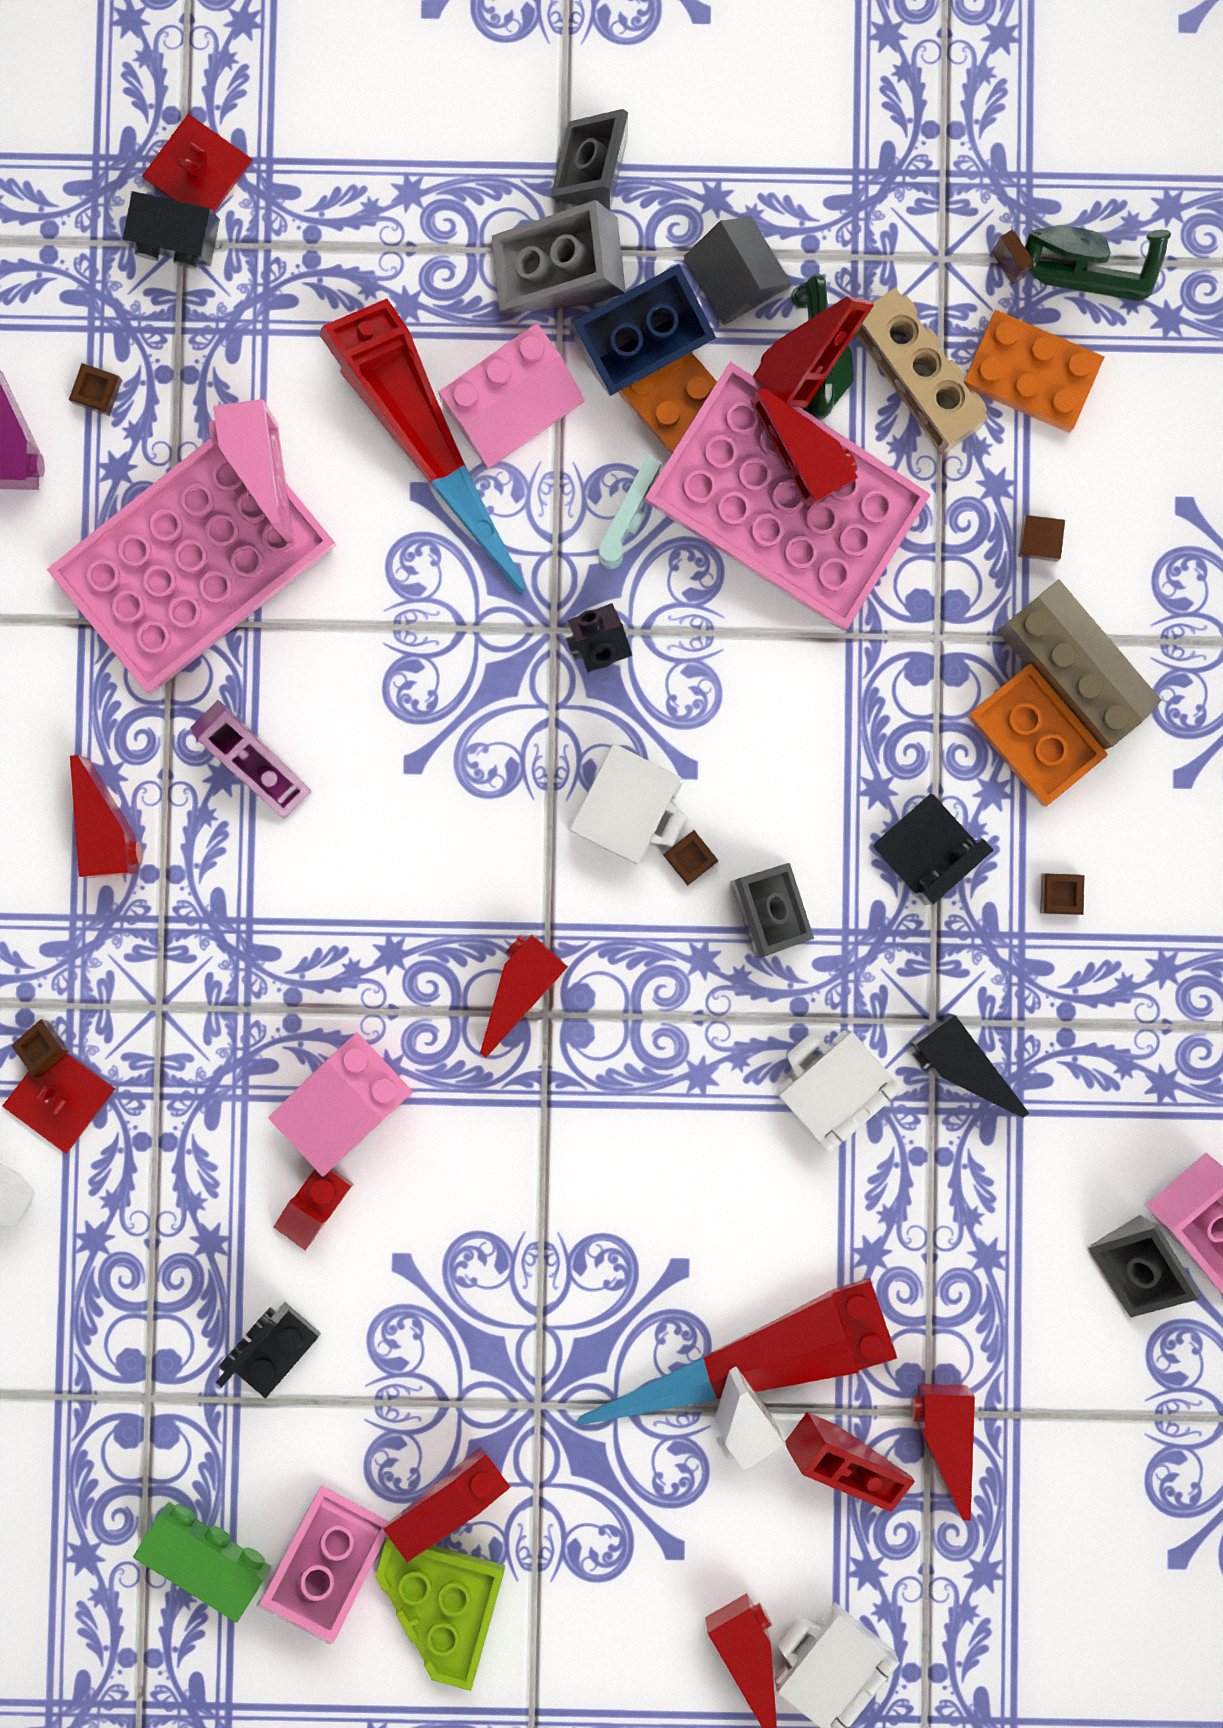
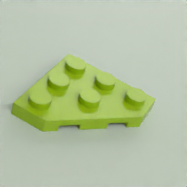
(443, 1607)

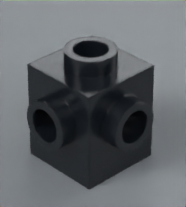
(598, 638)

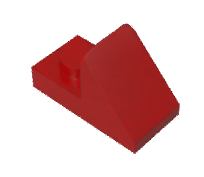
(312, 1207)

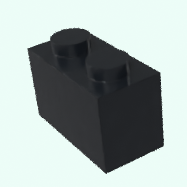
(171, 230)

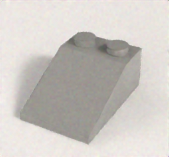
(559, 260)

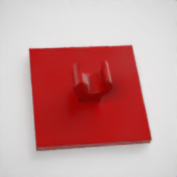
(197, 165)
(60, 1101)

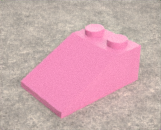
(252, 445)
(340, 1104)
(1193, 1215)
(324, 1565)

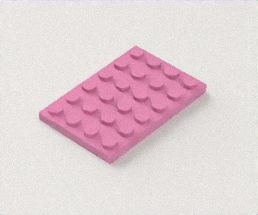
(740, 499)
(184, 566)

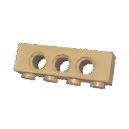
(919, 393)

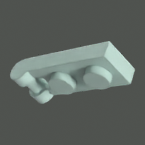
(628, 515)

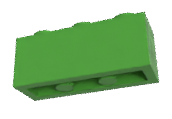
(202, 1560)

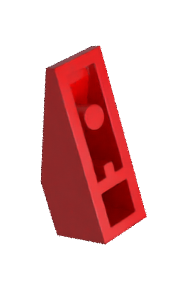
(806, 355)
(808, 452)
(103, 835)
(522, 983)
(947, 1426)
(845, 1463)
(447, 1505)
(745, 1647)

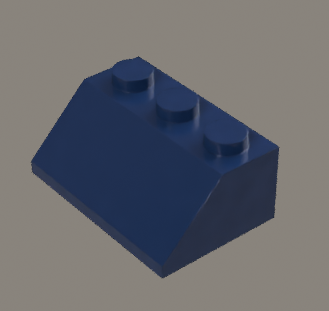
(642, 330)

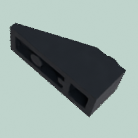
(956, 1057)

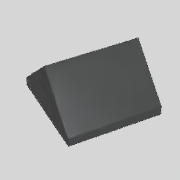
(591, 159)
(736, 268)
(772, 910)
(1143, 1268)

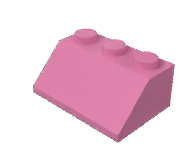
(511, 396)

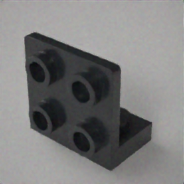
(930, 850)
(274, 1349)

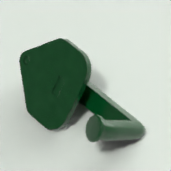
(1090, 246)
(813, 296)

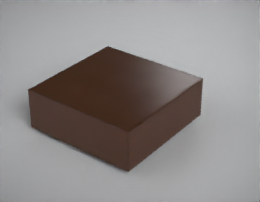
(1012, 256)
(95, 389)
(1041, 538)
(690, 857)
(1062, 894)
(40, 1048)

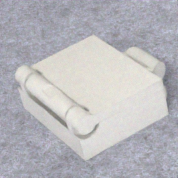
(628, 805)
(836, 1088)
(833, 1668)

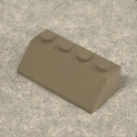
(1081, 664)

